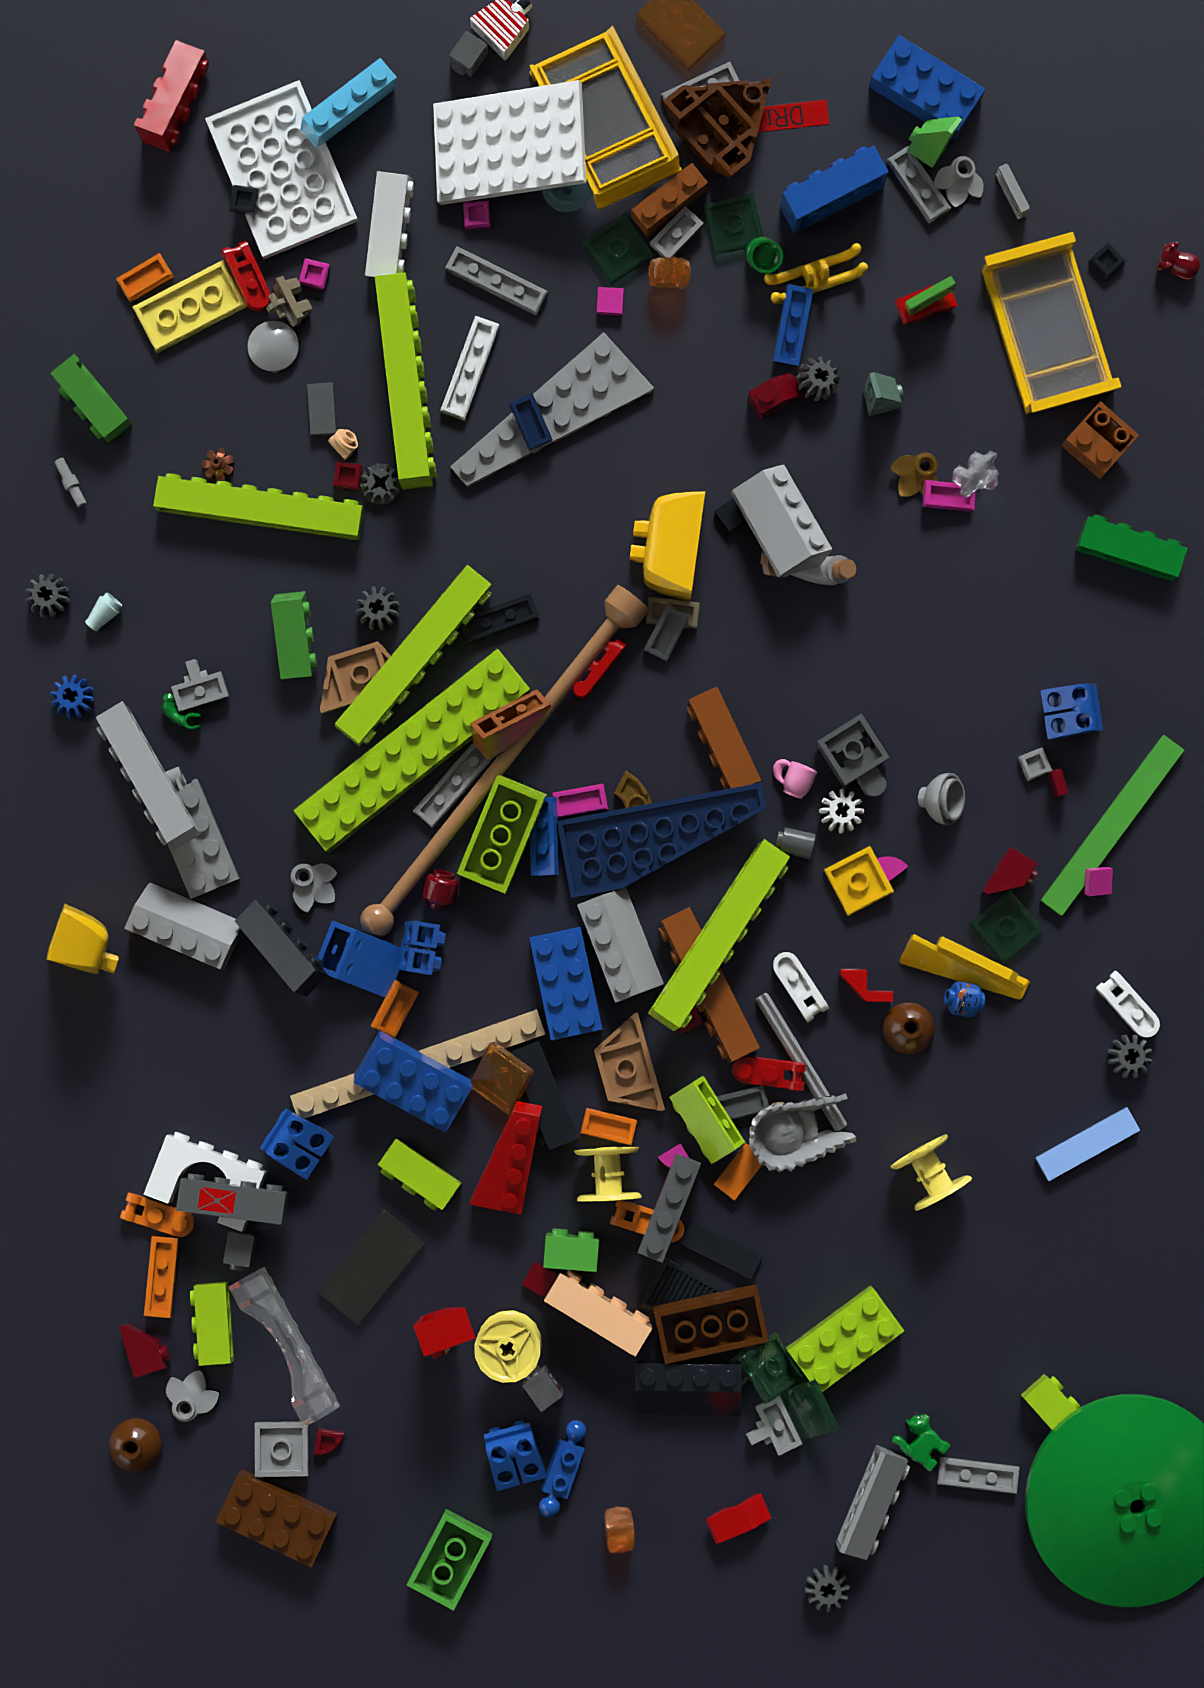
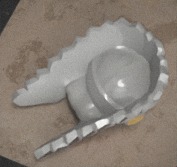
(789, 1136)

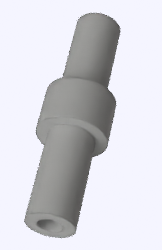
(70, 482)

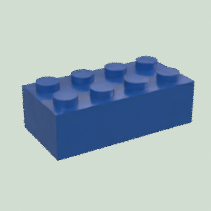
(925, 84)
(834, 188)
(565, 983)
(412, 1081)

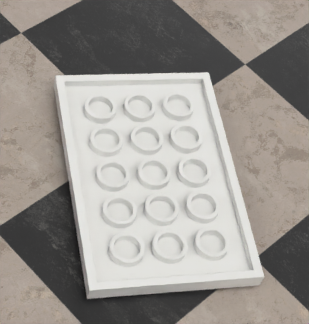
(509, 143)
(296, 181)

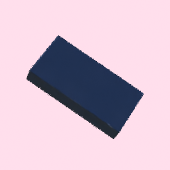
(530, 421)

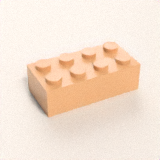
(599, 1313)

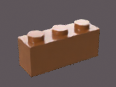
(669, 200)

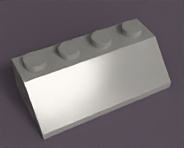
(782, 521)
(184, 926)
(620, 944)
(871, 1503)

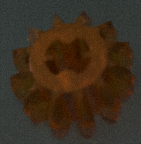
(669, 272)
(619, 1530)

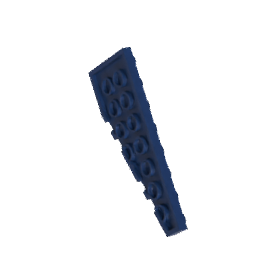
(628, 843)

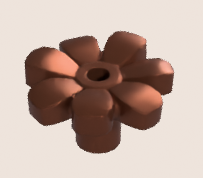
(218, 464)

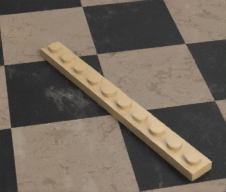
(447, 1053)

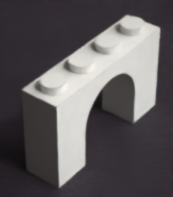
(179, 1154)

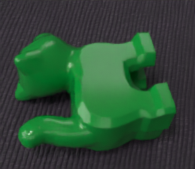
(922, 1447)

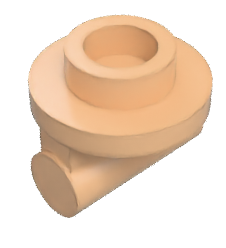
(344, 442)

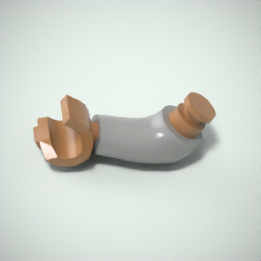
(831, 572)

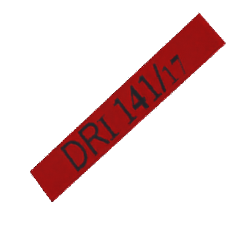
(794, 115)

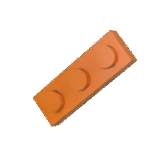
(161, 1277)

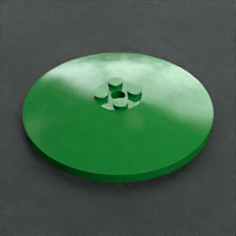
(1084, 1491)

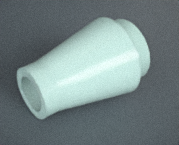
(103, 611)

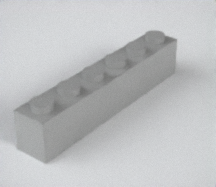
(147, 775)

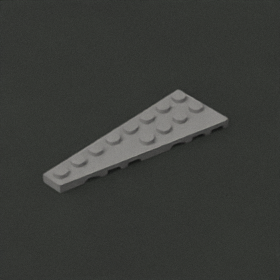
(580, 393)

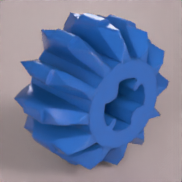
(77, 687)

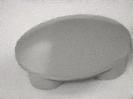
(273, 346)

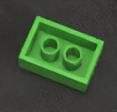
(449, 1559)

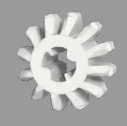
(850, 814)

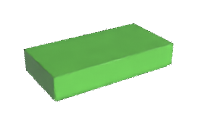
(930, 295)

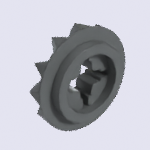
(379, 495)

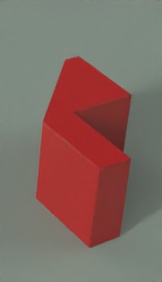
(944, 304)
(858, 982)
(738, 1519)

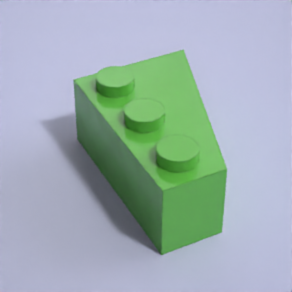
(91, 399)
(293, 635)

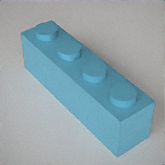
(348, 103)

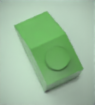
(932, 139)

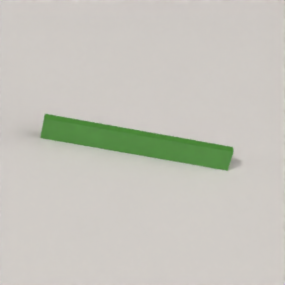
(1112, 824)

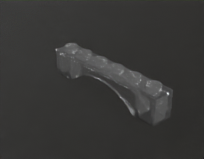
(310, 1391)

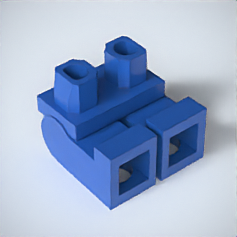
(1084, 713)
(417, 945)
(284, 1140)
(511, 1444)

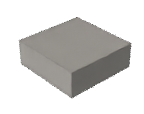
(1034, 764)

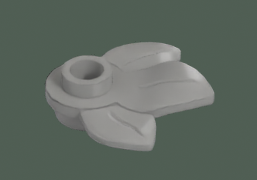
(959, 185)
(315, 888)
(192, 1392)

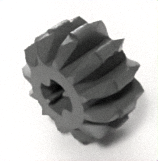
(810, 381)
(38, 591)
(381, 616)
(1122, 1051)
(824, 1579)

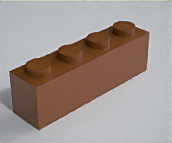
(723, 739)

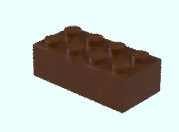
(710, 1324)
(276, 1518)

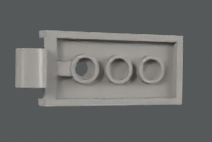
(205, 859)

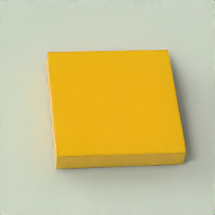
(858, 880)

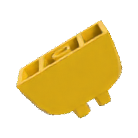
(670, 543)
(81, 942)

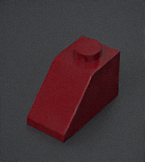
(774, 395)
(1011, 873)
(144, 1350)

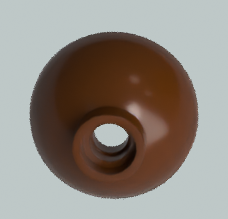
(895, 1031)
(146, 1438)

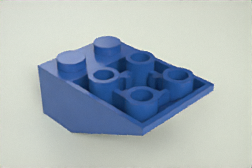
(360, 959)

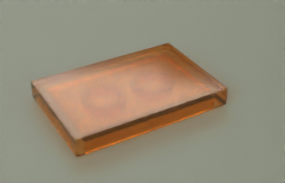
(681, 28)

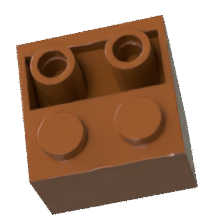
(1100, 440)

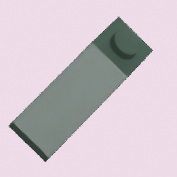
(882, 394)

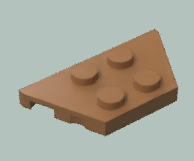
(350, 673)
(628, 1067)

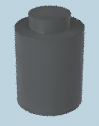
(796, 842)

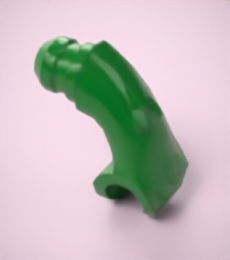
(171, 711)

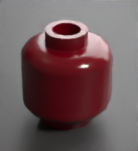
(440, 889)

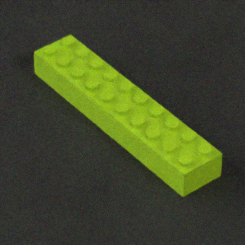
(409, 752)

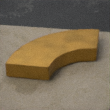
(632, 791)

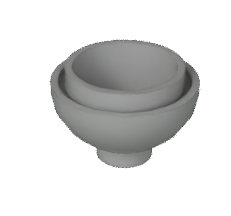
(943, 798)

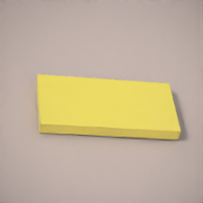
(190, 306)

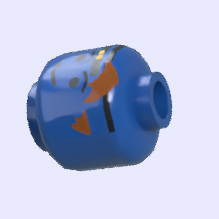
(964, 999)

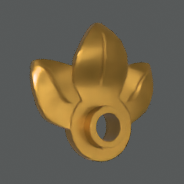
(912, 475)

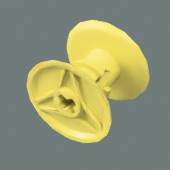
(931, 1172)
(607, 1174)
(517, 1361)

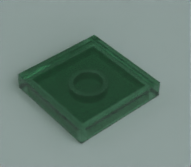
(733, 223)
(617, 249)
(1006, 926)
(770, 1368)
(808, 1410)

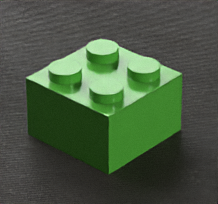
(571, 1251)

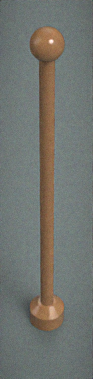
(622, 611)

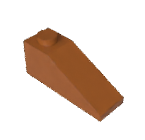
(507, 724)

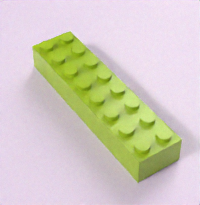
(403, 380)

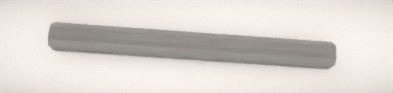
(796, 1054)

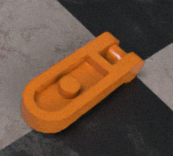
(158, 1216)
(640, 1219)

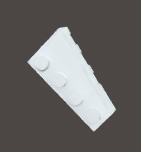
(389, 224)

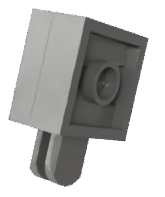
(853, 757)

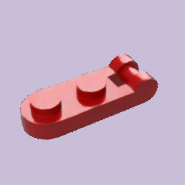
(247, 276)
(599, 668)
(769, 1072)

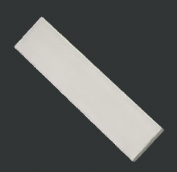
(470, 368)

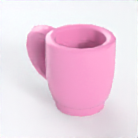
(797, 779)

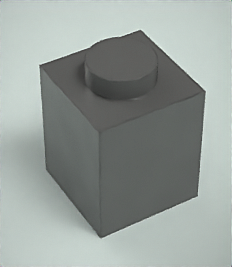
(468, 54)
(240, 1250)

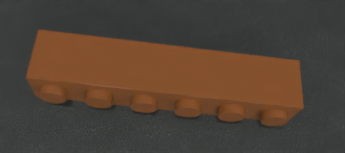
(719, 1004)

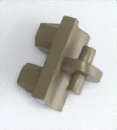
(285, 304)

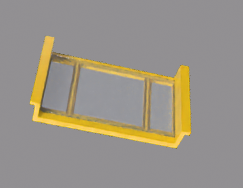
(622, 130)
(1047, 324)

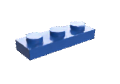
(792, 325)
(545, 841)

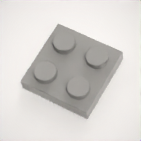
(281, 1449)

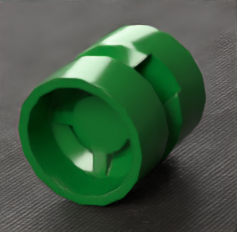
(764, 255)

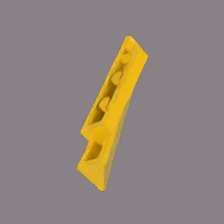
(962, 965)

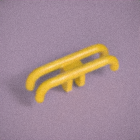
(817, 273)

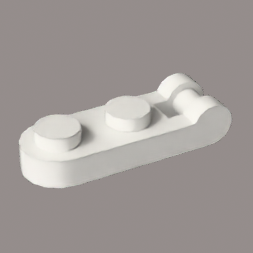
(798, 985)
(1129, 1006)

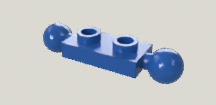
(562, 1469)

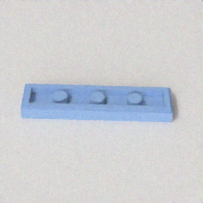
(1087, 1144)

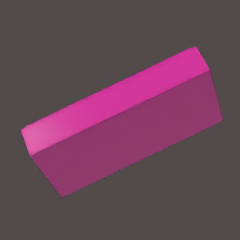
(946, 496)
(580, 801)

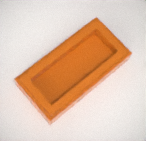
(144, 277)
(394, 1009)
(608, 1126)
(738, 1172)

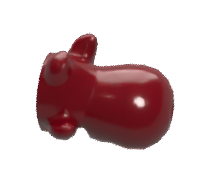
(1180, 263)

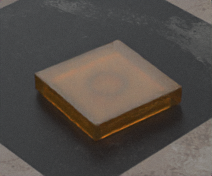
(501, 1077)

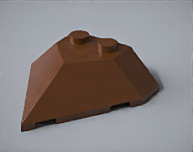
(719, 121)

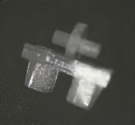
(979, 475)

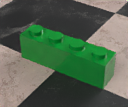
(1131, 548)

